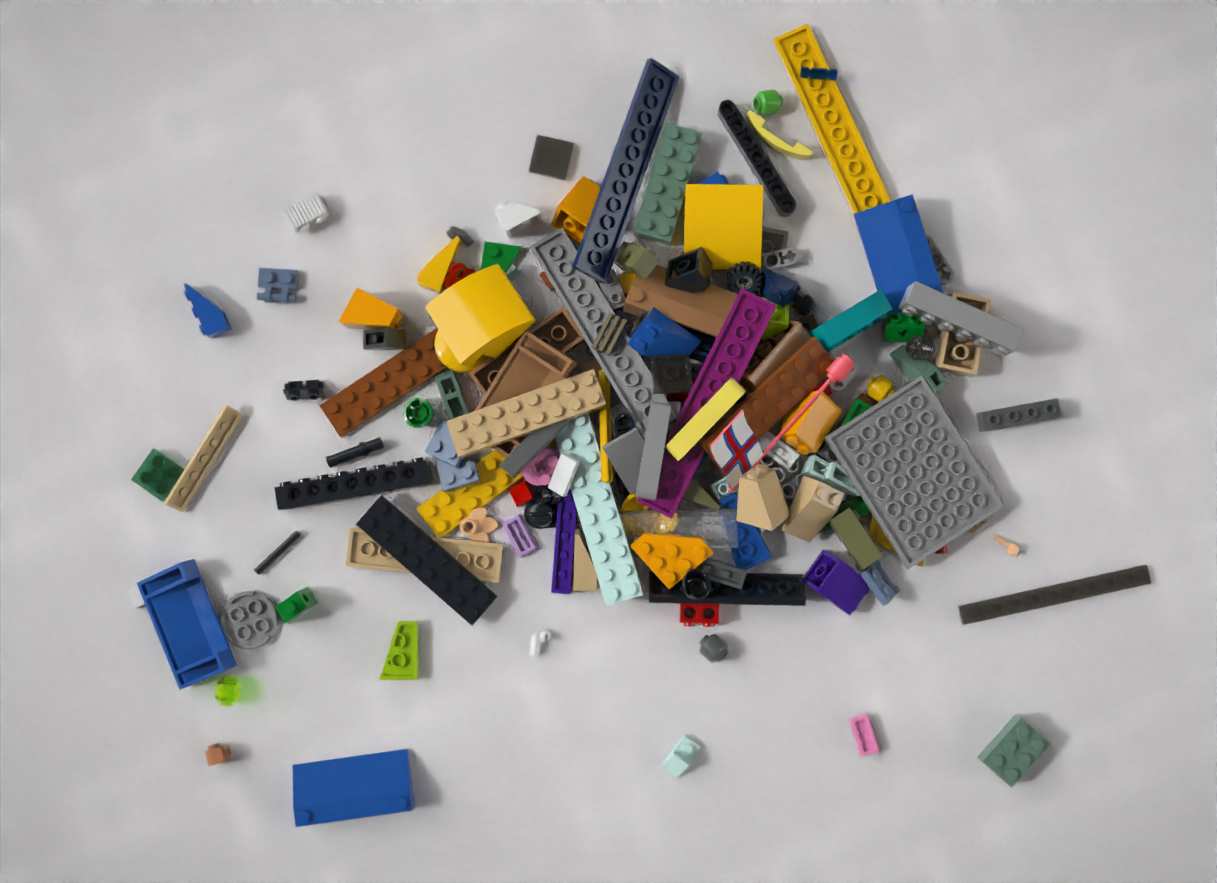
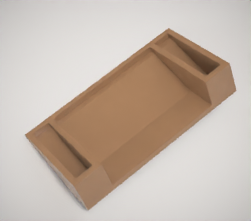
(698, 310)
(527, 368)

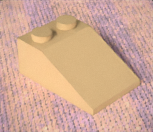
(812, 508)

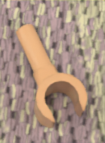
(1012, 548)

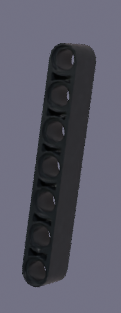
(756, 149)

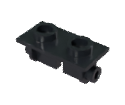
(803, 302)
(295, 391)

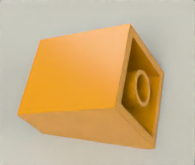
(576, 209)
(370, 313)
(813, 425)

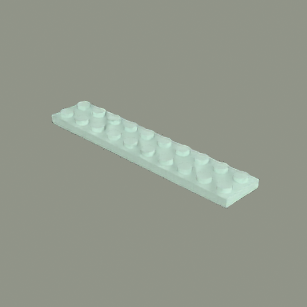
(599, 514)

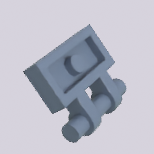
(277, 279)

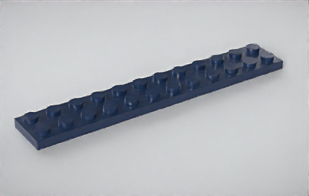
(626, 171)

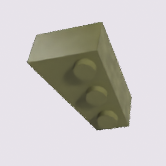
(856, 538)

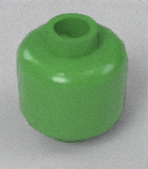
(767, 102)

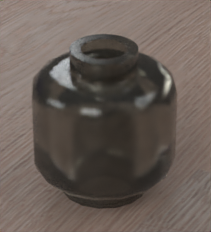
(920, 347)

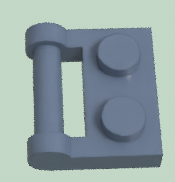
(879, 583)

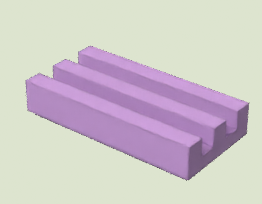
(527, 550)

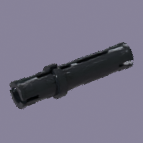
(362, 449)

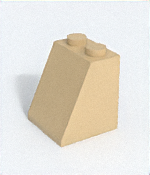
(761, 498)

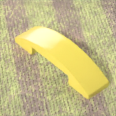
(797, 152)

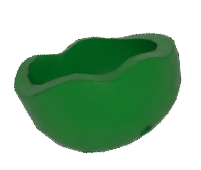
(419, 412)

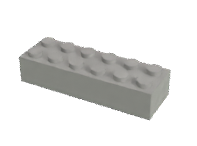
(960, 319)

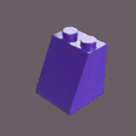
(836, 582)

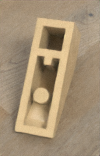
(584, 572)

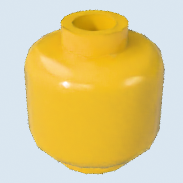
(880, 388)

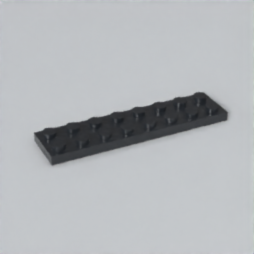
(426, 560)
(756, 590)

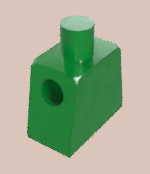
(296, 605)

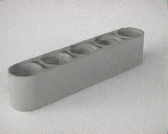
(653, 450)

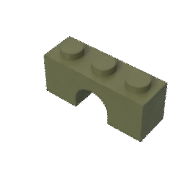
(636, 259)

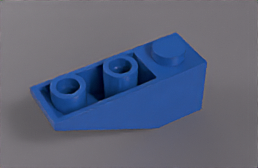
(212, 318)

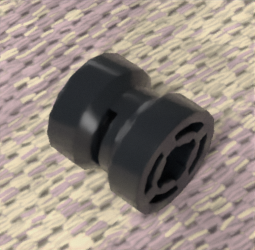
(545, 495)

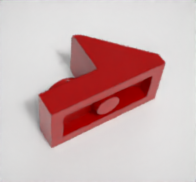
(523, 492)

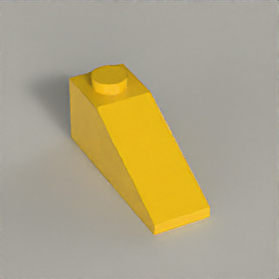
(438, 268)

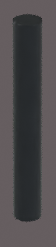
(277, 552)

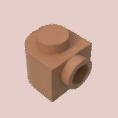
(217, 754)

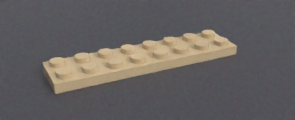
(526, 413)
(478, 557)

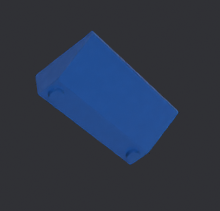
(896, 248)
(186, 623)
(352, 787)

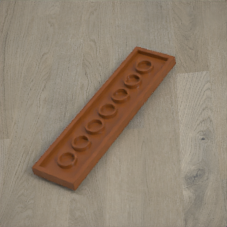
(383, 385)
(778, 392)

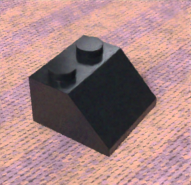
(689, 271)

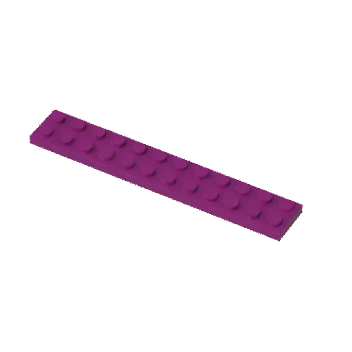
(725, 360)

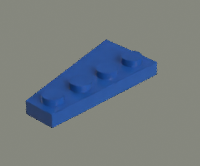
(751, 545)

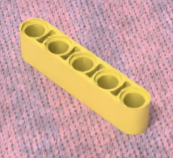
(705, 419)

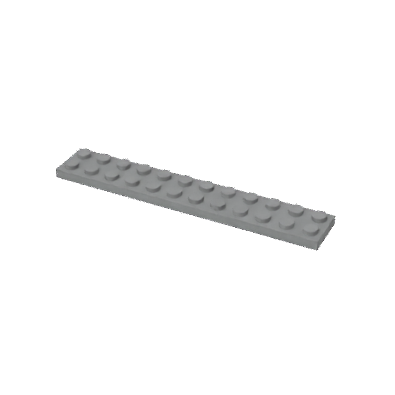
(589, 311)

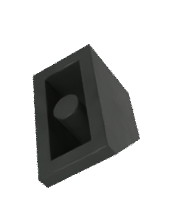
(384, 339)

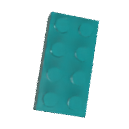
(852, 321)

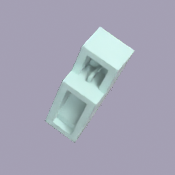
(829, 474)

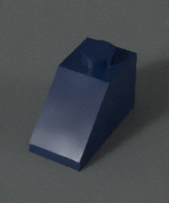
(778, 288)

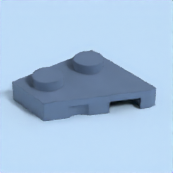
(442, 446)
(456, 478)

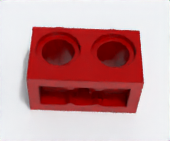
(699, 616)

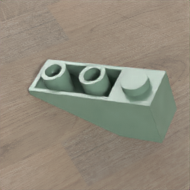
(916, 368)

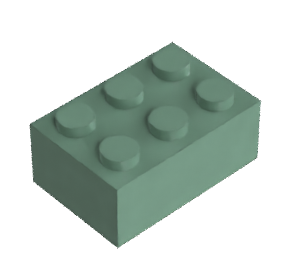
(1013, 750)

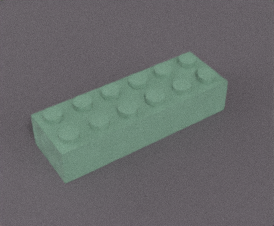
(667, 184)

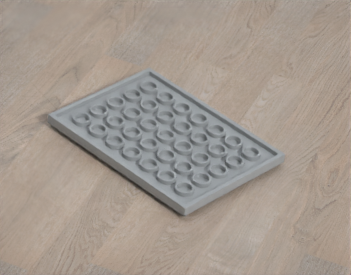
(914, 472)

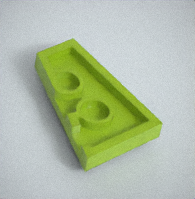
(403, 653)

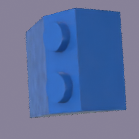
(661, 336)

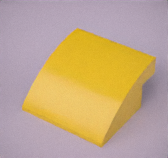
(724, 223)
(480, 315)

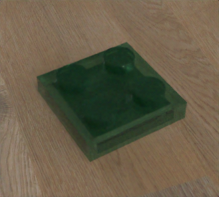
(158, 474)

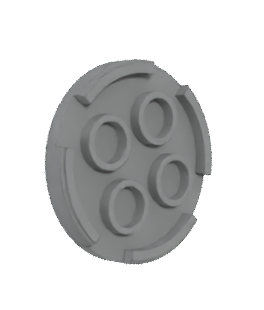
(249, 619)

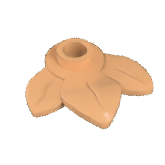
(481, 525)

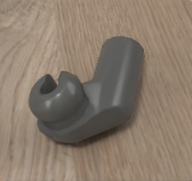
(460, 233)

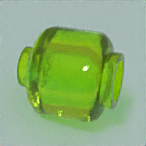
(228, 690)

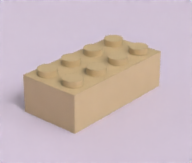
(956, 354)

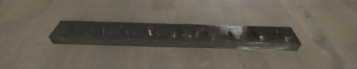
(1054, 594)

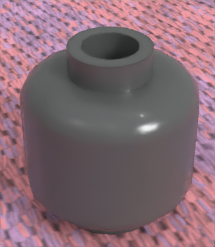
(713, 648)

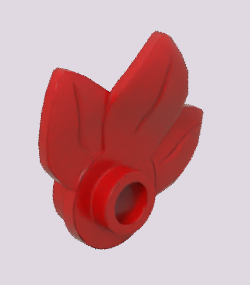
(452, 278)

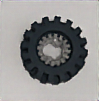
(745, 271)

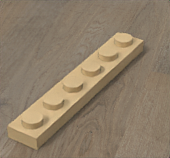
(203, 458)

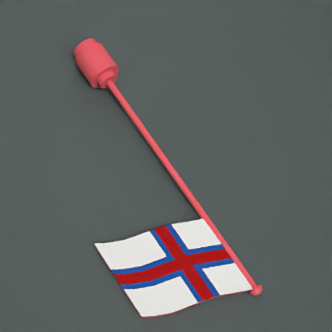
(738, 448)

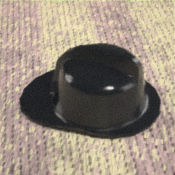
(540, 515)

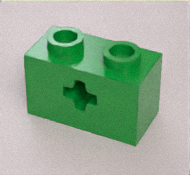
(900, 327)

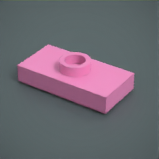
(864, 734)

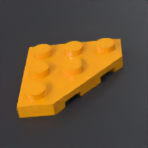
(671, 554)

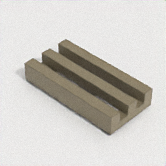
(617, 319)

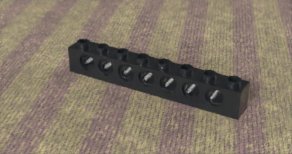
(286, 501)

